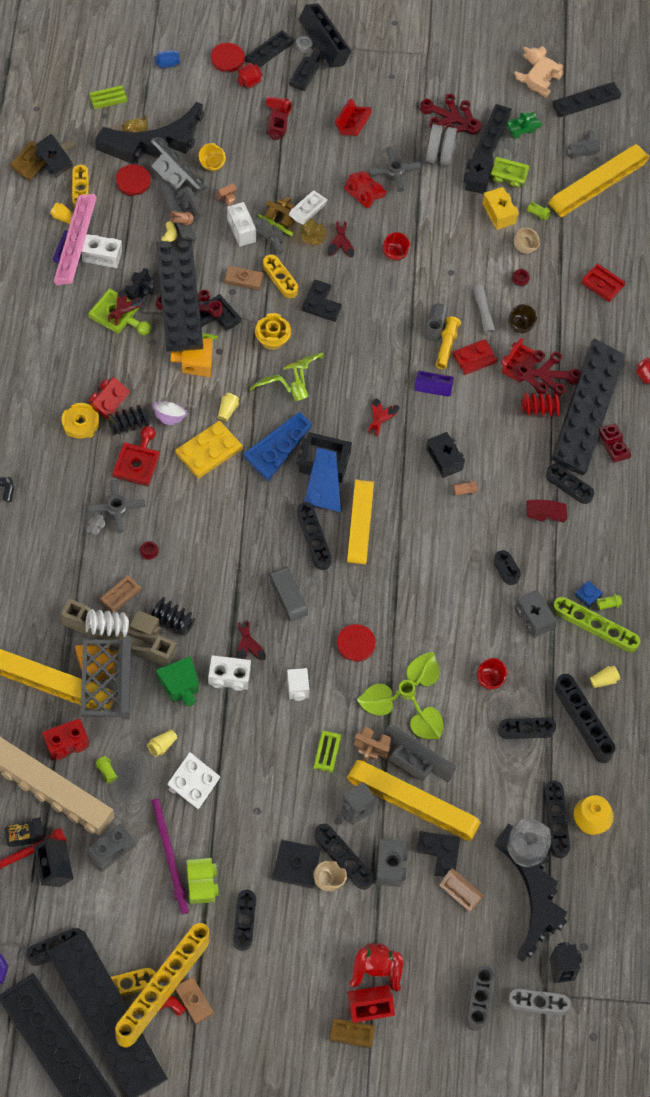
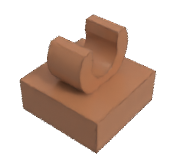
(227, 194)

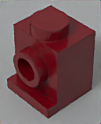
(276, 125)

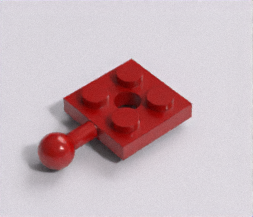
(132, 453)

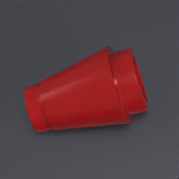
(279, 104)

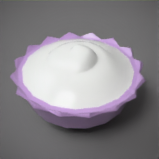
(169, 412)

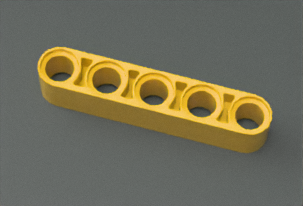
(360, 522)

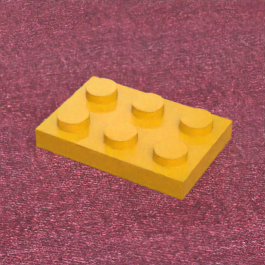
(208, 449)

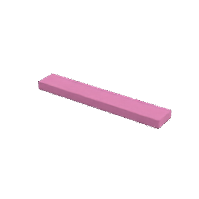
(75, 239)

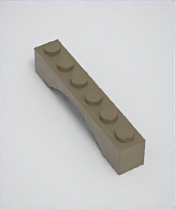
(148, 646)

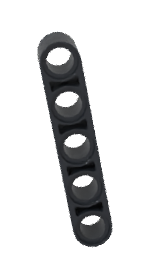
(585, 727)

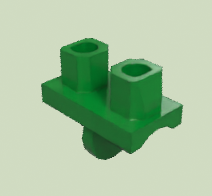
(524, 124)

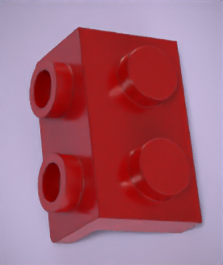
(352, 118)
(364, 188)
(518, 354)
(108, 397)

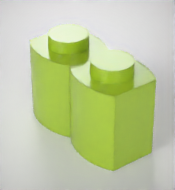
(201, 881)

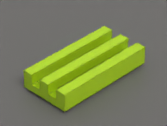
(107, 95)
(324, 766)

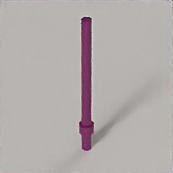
(179, 892)

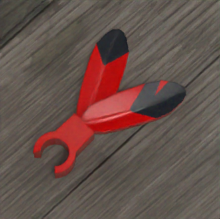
(379, 416)

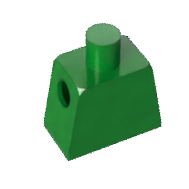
(179, 681)

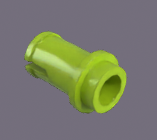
(539, 211)
(609, 602)
(106, 769)

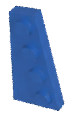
(276, 447)

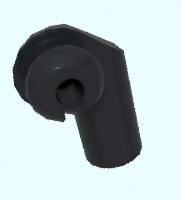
(9, 488)

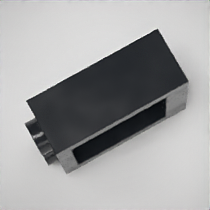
(326, 442)

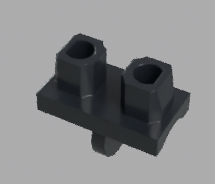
(141, 285)

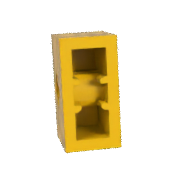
(500, 208)

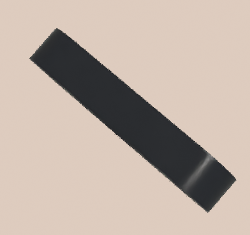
(555, 480)
(511, 723)
(251, 906)
(39, 946)

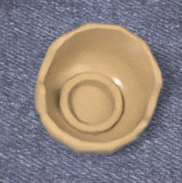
(526, 240)
(329, 876)

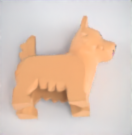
(542, 71)

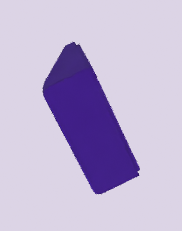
(434, 383)

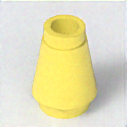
(228, 406)
(605, 677)
(161, 743)

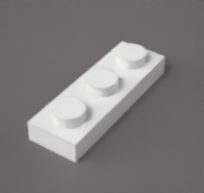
(308, 207)

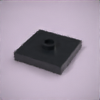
(296, 863)

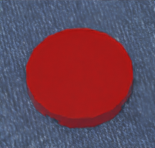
(227, 57)
(133, 179)
(356, 642)

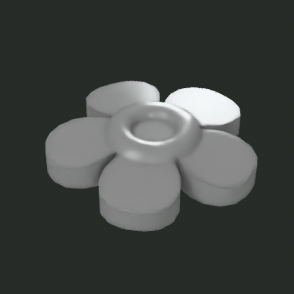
(95, 524)

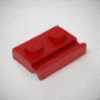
(603, 282)
(475, 357)

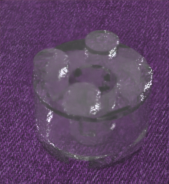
(533, 832)

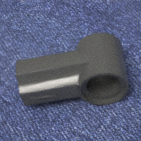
(435, 322)

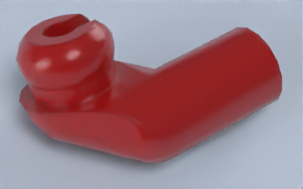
(173, 1003)

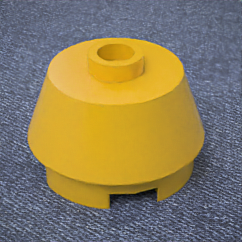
(272, 331)
(593, 815)

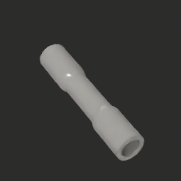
(481, 299)

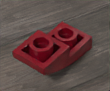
(614, 443)
(544, 509)

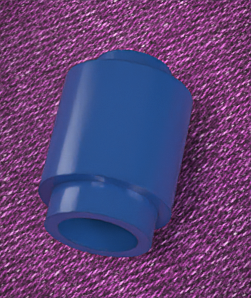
(167, 59)

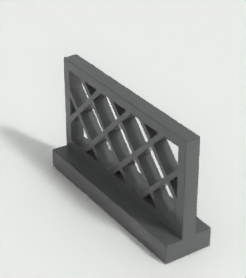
(123, 682)

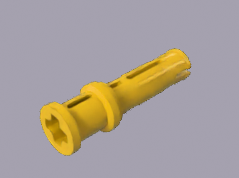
(449, 335)

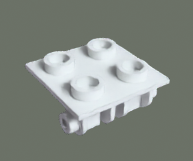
(193, 780)

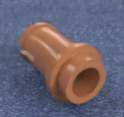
(179, 217)
(465, 488)

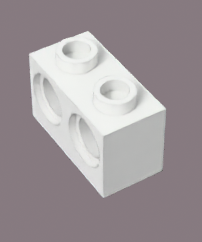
(241, 224)
(97, 251)
(230, 667)

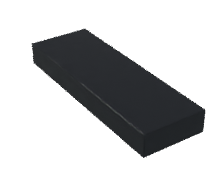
(269, 49)

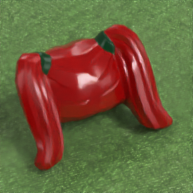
(379, 962)

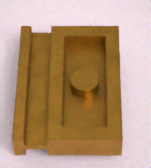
(27, 162)

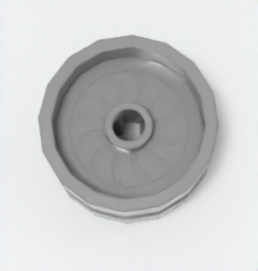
(442, 145)

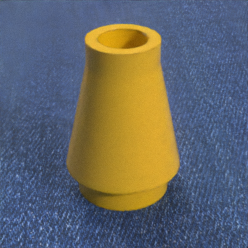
(61, 213)

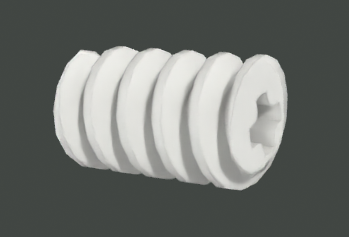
(107, 621)

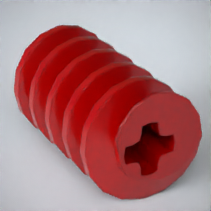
(540, 404)

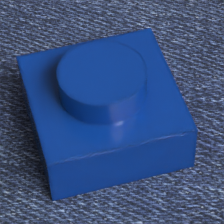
(588, 594)

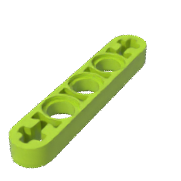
(601, 632)

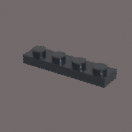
(586, 99)
(493, 130)

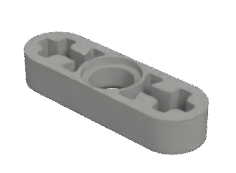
(545, 995)

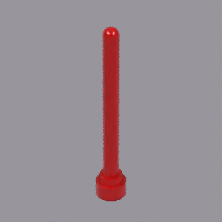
(57, 834)

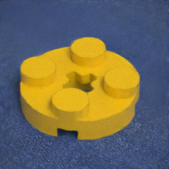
(82, 430)

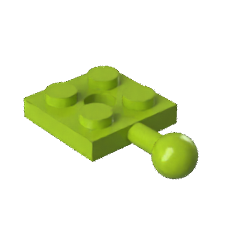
(101, 312)

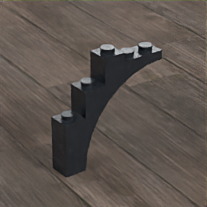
(131, 145)
(540, 887)

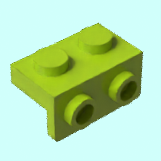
(509, 172)

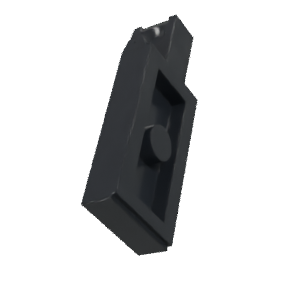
(305, 71)

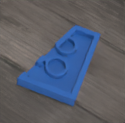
(323, 483)

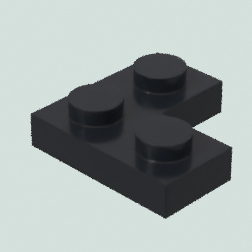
(318, 304)
(228, 318)
(442, 846)

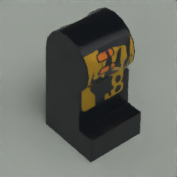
(24, 833)

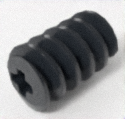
(128, 419)
(172, 617)

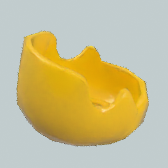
(212, 157)

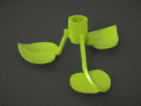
(297, 387)
(422, 670)

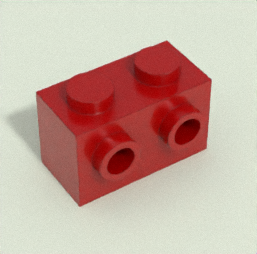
(66, 739)
(370, 1003)

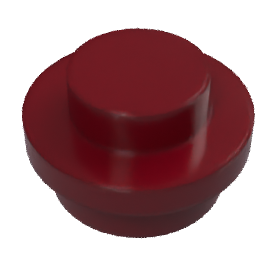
(520, 277)
(149, 550)

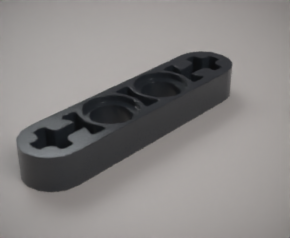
(311, 536)
(557, 819)
(345, 855)

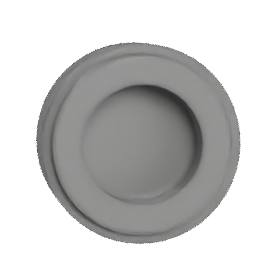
(304, 44)

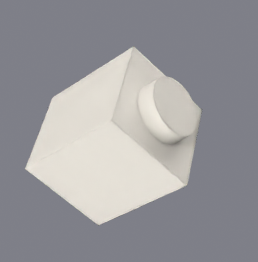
(298, 684)

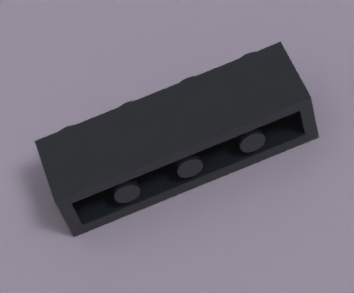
(324, 35)

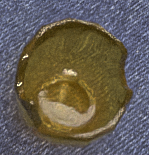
(135, 125)
(313, 233)

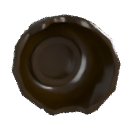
(522, 318)

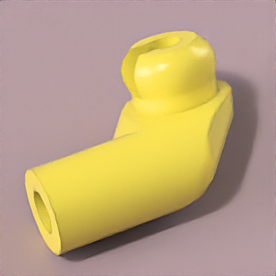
(171, 233)

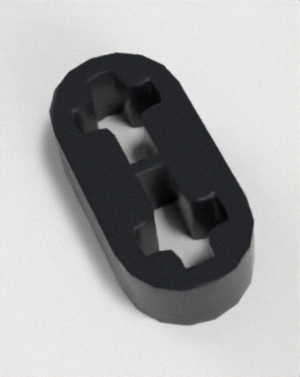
(504, 569)

